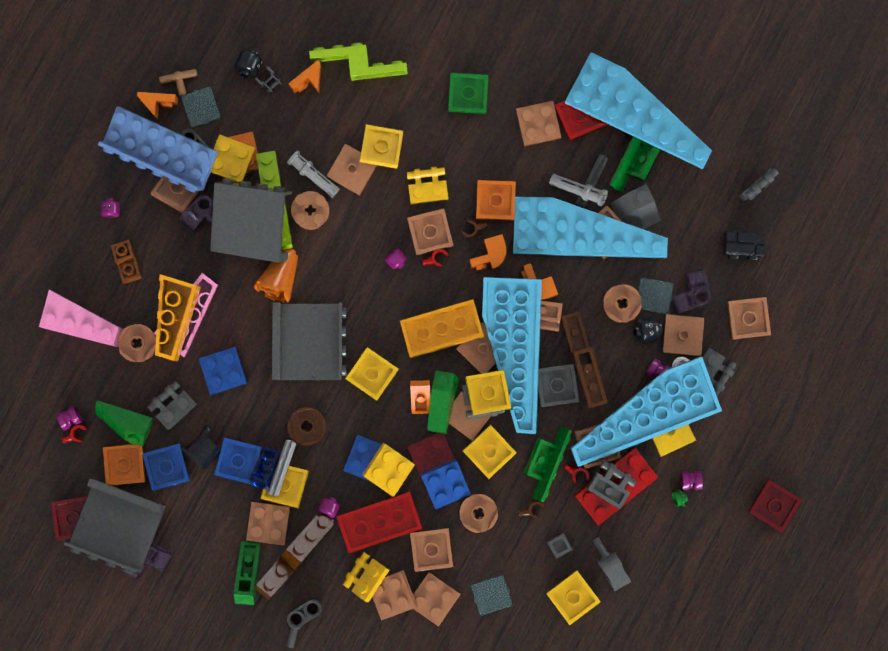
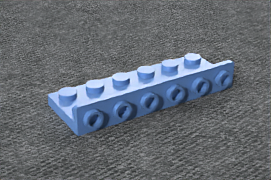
(159, 150)

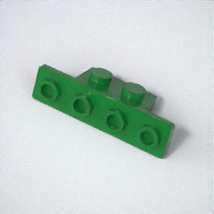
(634, 163)
(545, 461)

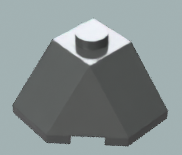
(637, 208)

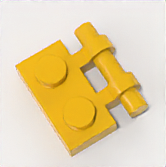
(428, 191)
(369, 580)

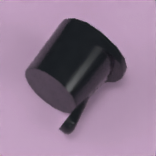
(202, 449)

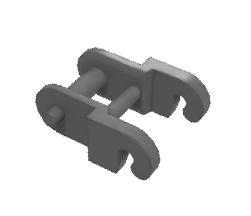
(277, 81)

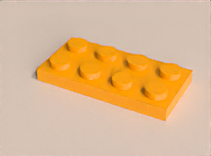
(441, 328)

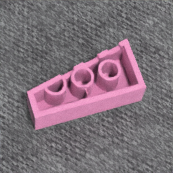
(205, 296)
(71, 319)

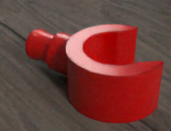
(431, 260)
(71, 437)
(572, 470)

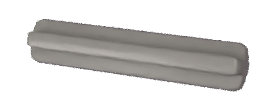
(282, 467)

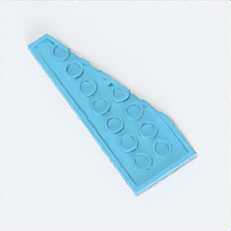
(623, 102)
(565, 229)
(513, 328)
(666, 403)

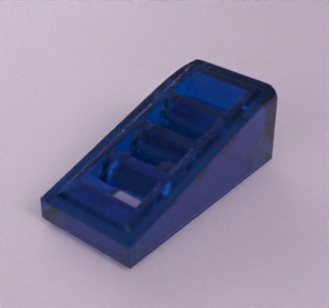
(257, 474)

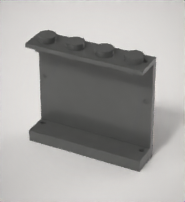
(248, 220)
(308, 341)
(116, 527)

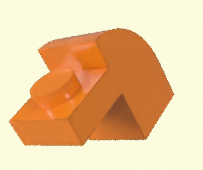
(495, 255)
(548, 286)

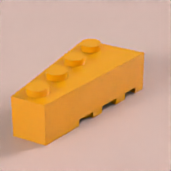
(174, 315)

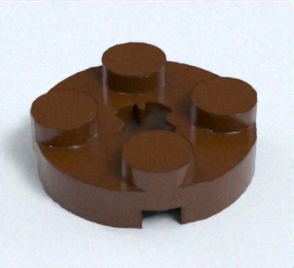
(300, 435)

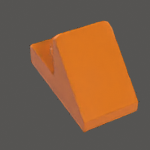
(311, 74)
(153, 100)
(420, 396)

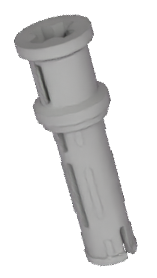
(306, 168)
(586, 191)

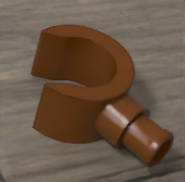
(478, 226)
(527, 512)

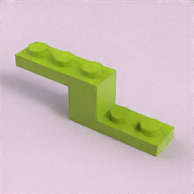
(358, 61)
(270, 175)

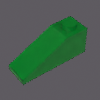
(442, 401)
(126, 423)
(247, 573)

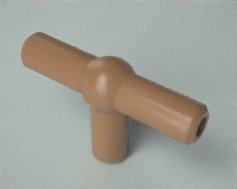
(178, 77)

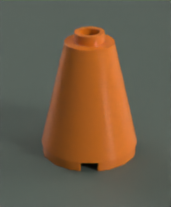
(278, 278)

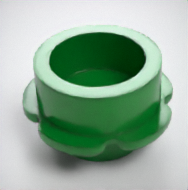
(679, 498)

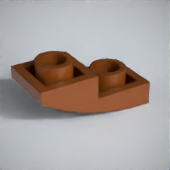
(126, 262)

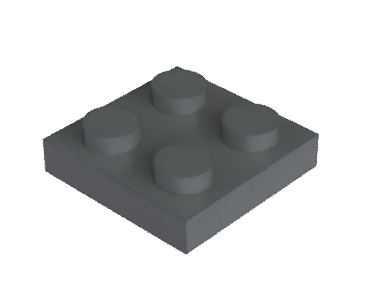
(557, 385)

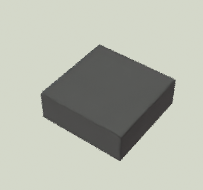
(559, 545)

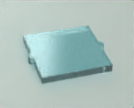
(200, 107)
(655, 295)
(491, 595)

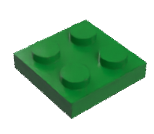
(468, 93)

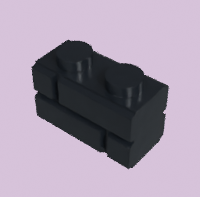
(744, 245)

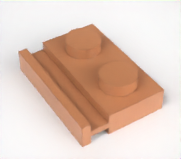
(550, 315)

